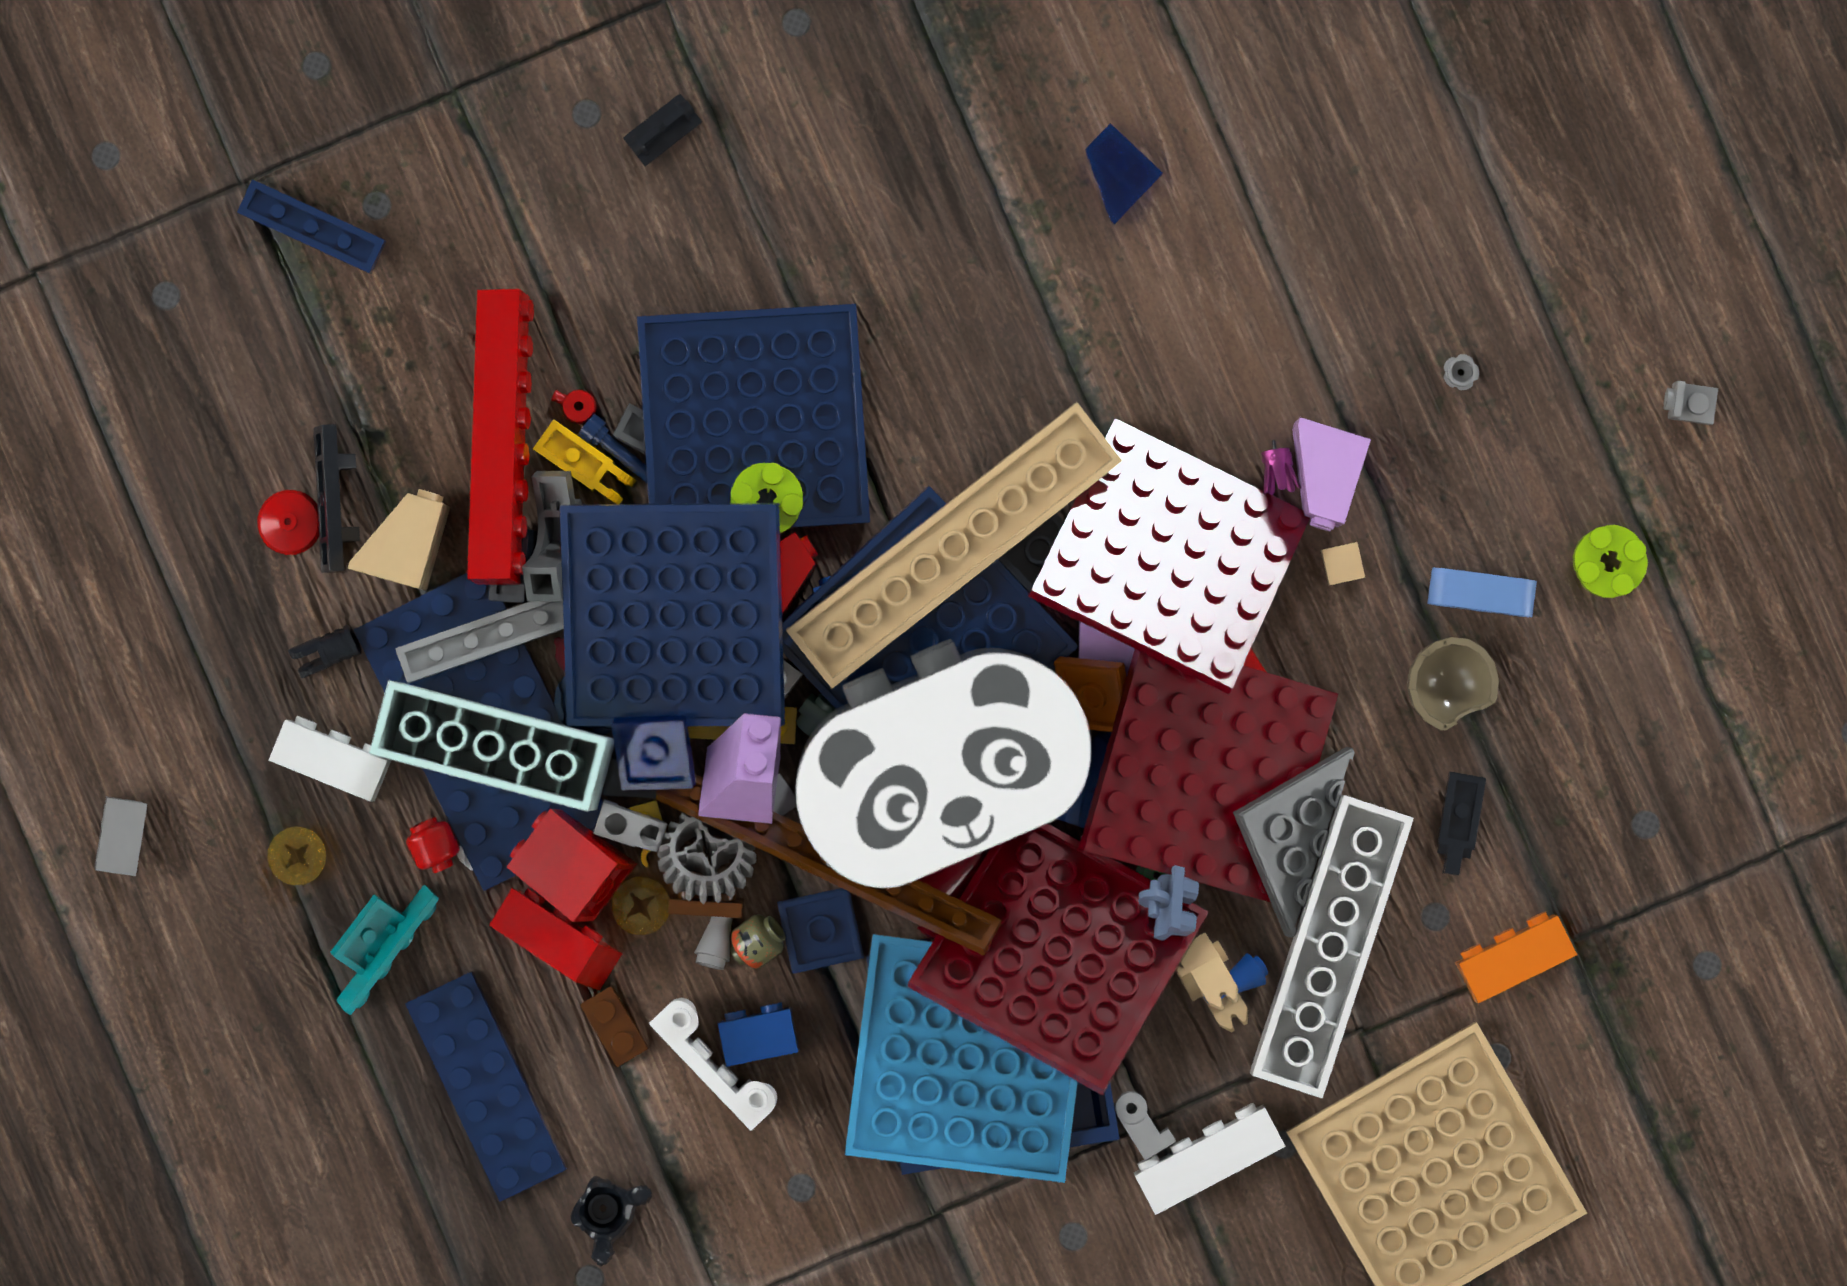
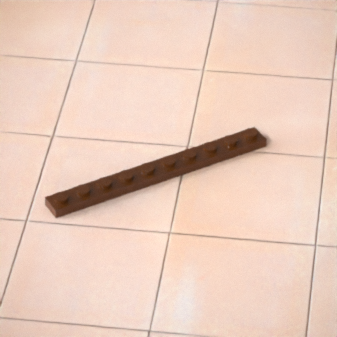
(911, 900)

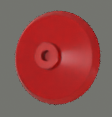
(289, 522)

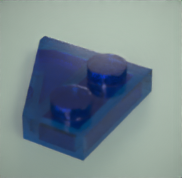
(1119, 171)

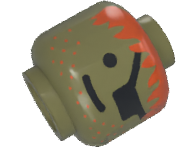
(757, 941)

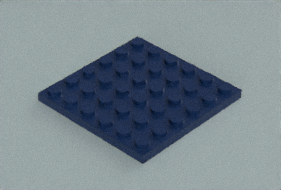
(754, 392)
(672, 612)
(983, 613)

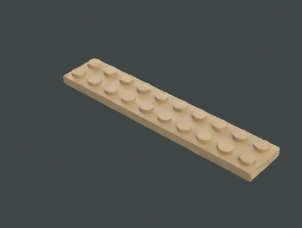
(954, 545)

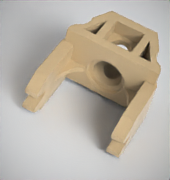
(1205, 974)

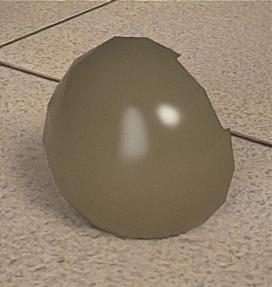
(1451, 681)

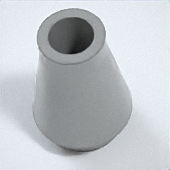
(714, 945)

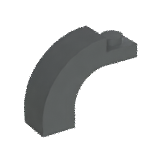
(544, 568)

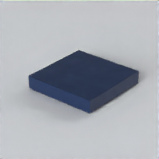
(820, 930)

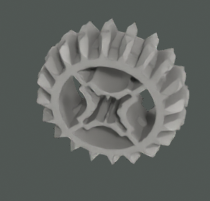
(680, 864)

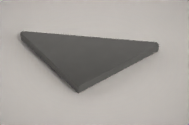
(1289, 832)

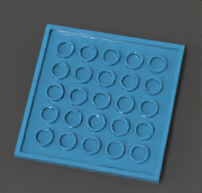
(947, 1089)

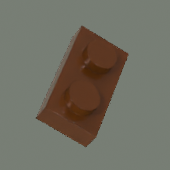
(727, 907)
(614, 1026)

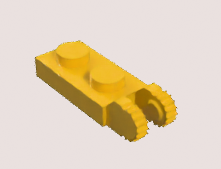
(580, 458)

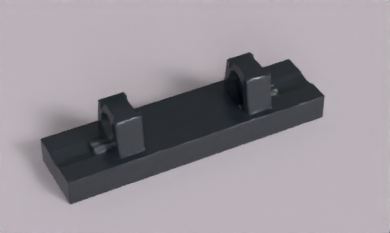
(327, 468)

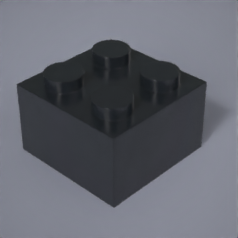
(1029, 555)

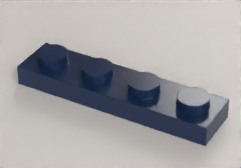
(311, 226)

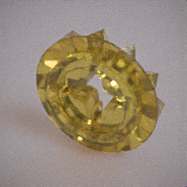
(279, 856)
(623, 903)

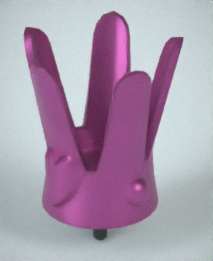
(1278, 465)

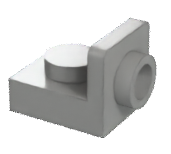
(1691, 403)

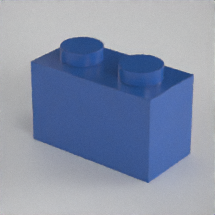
(758, 1035)

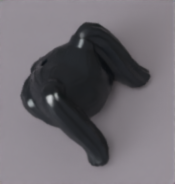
(611, 1224)

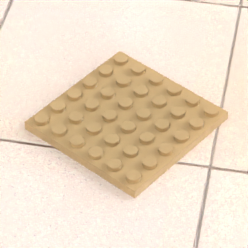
(1437, 1167)

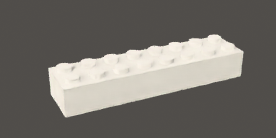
(1331, 946)

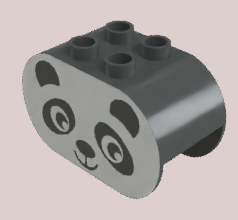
(940, 763)

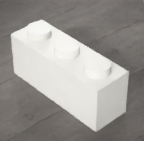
(329, 758)

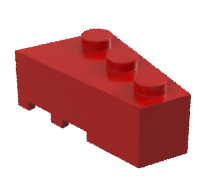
(555, 938)

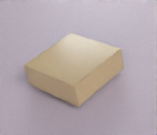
(1342, 563)

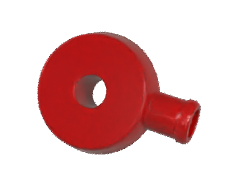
(570, 400)

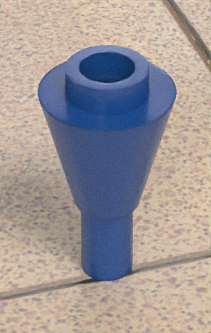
(1248, 973)

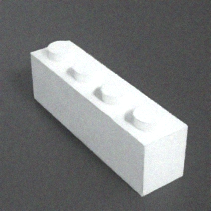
(1209, 1158)

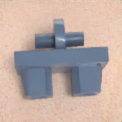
(1165, 903)

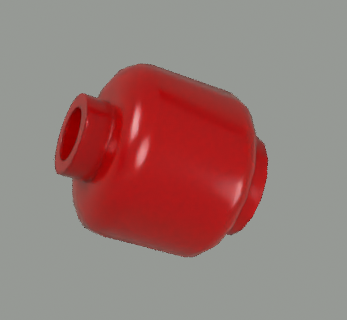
(432, 845)

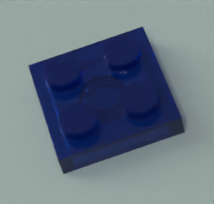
(653, 752)

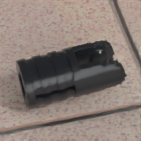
(332, 648)

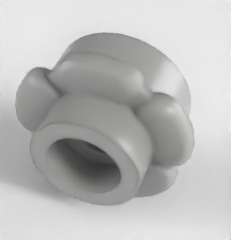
(1464, 362)

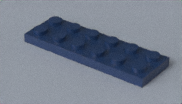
(485, 1086)

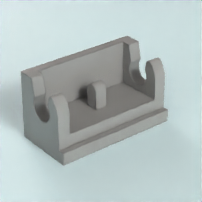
(120, 836)

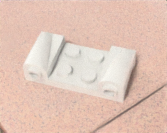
(749, 1102)

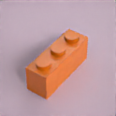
(1515, 956)

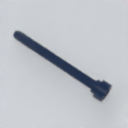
(597, 434)

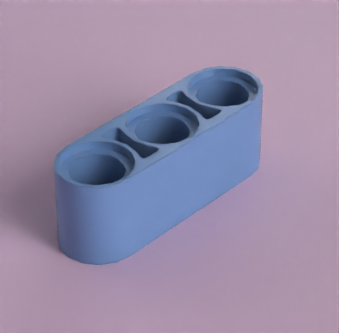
(1482, 592)

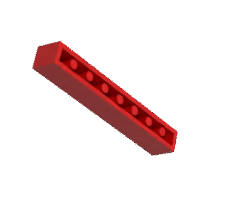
(499, 437)

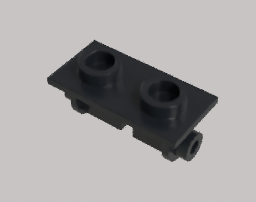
(662, 129)

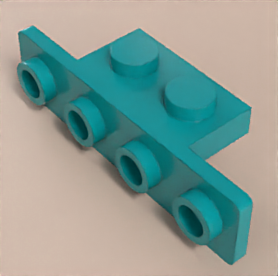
(376, 940)

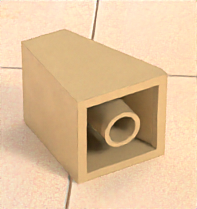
(405, 542)

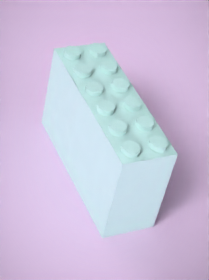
(492, 746)

